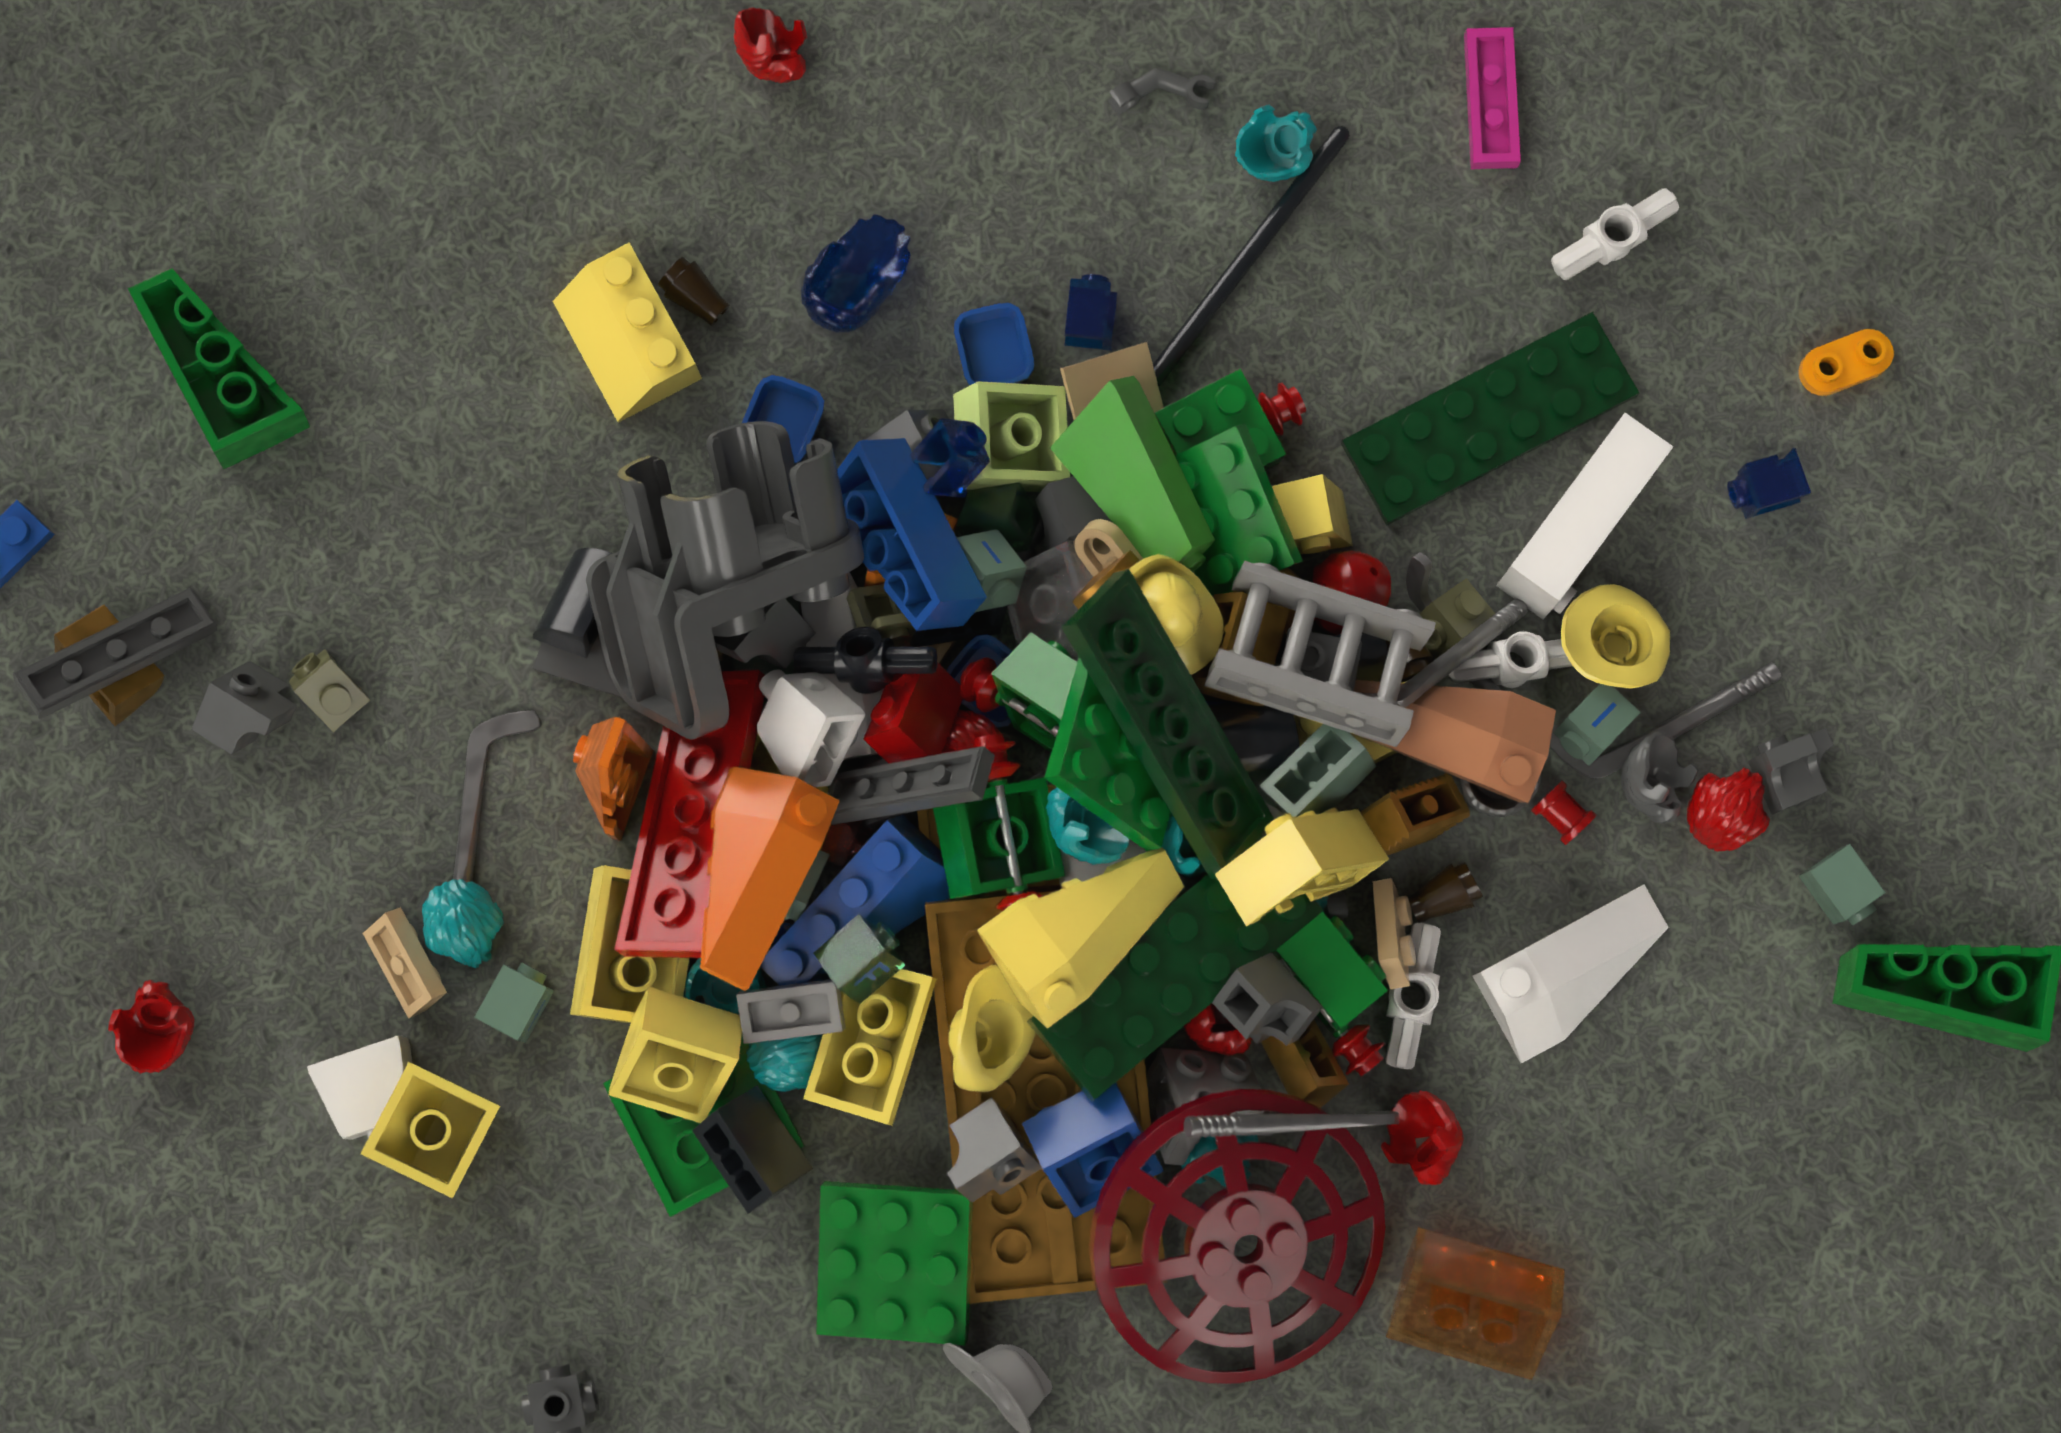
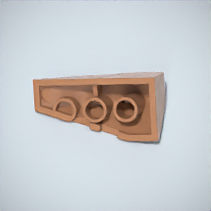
(1478, 736)

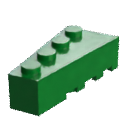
(216, 373)
(1968, 991)

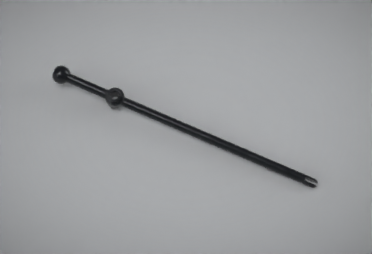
(1234, 273)

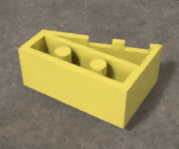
(1314, 513)
(1301, 857)

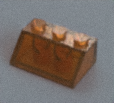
(1476, 1303)

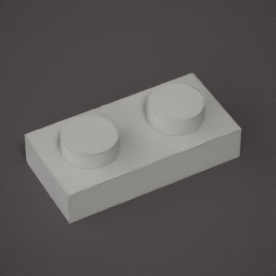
(790, 1011)

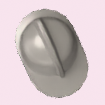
(1007, 1377)

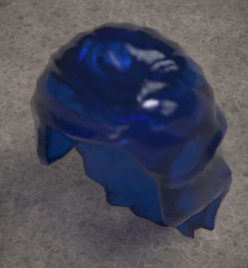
(856, 274)

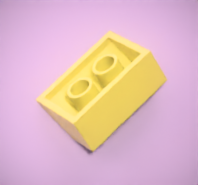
(625, 333)
(606, 981)
(871, 1058)

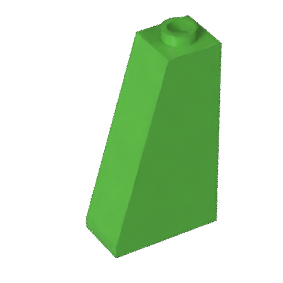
(1133, 474)

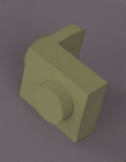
(875, 609)
(1456, 616)
(327, 689)

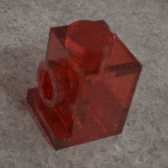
(844, 842)

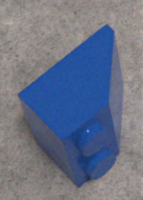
(1082, 1143)

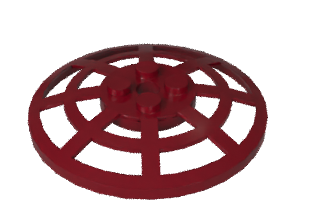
(1218, 1226)

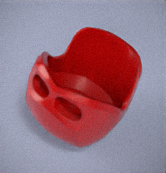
(1355, 575)

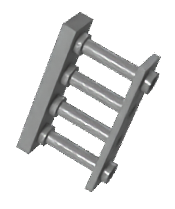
(1287, 687)

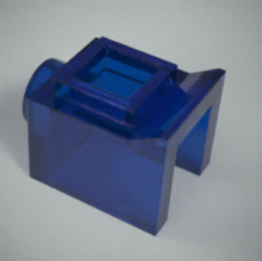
(1090, 313)
(960, 452)
(1768, 485)

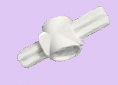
(1633, 223)
(1497, 663)
(1408, 1022)

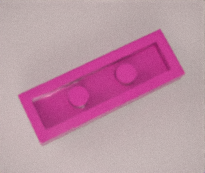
(1492, 98)

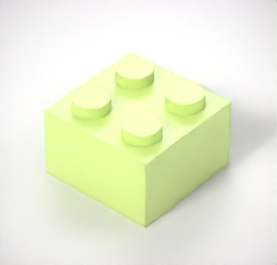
(1019, 431)

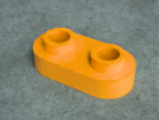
(1847, 361)

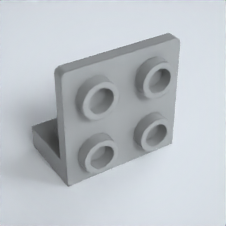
(1187, 1075)

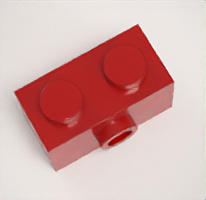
(914, 716)

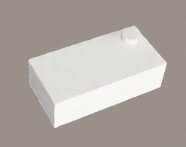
(1584, 517)

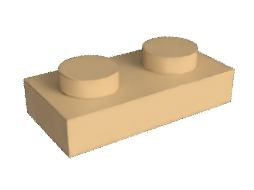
(1394, 947)
(404, 962)

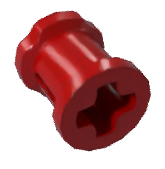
(1563, 812)

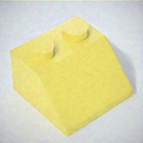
(677, 1055)
(430, 1130)

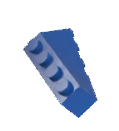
(908, 536)
(881, 882)

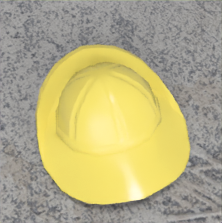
(1182, 608)
(1608, 660)
(989, 1033)

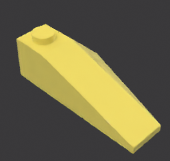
(1071, 940)

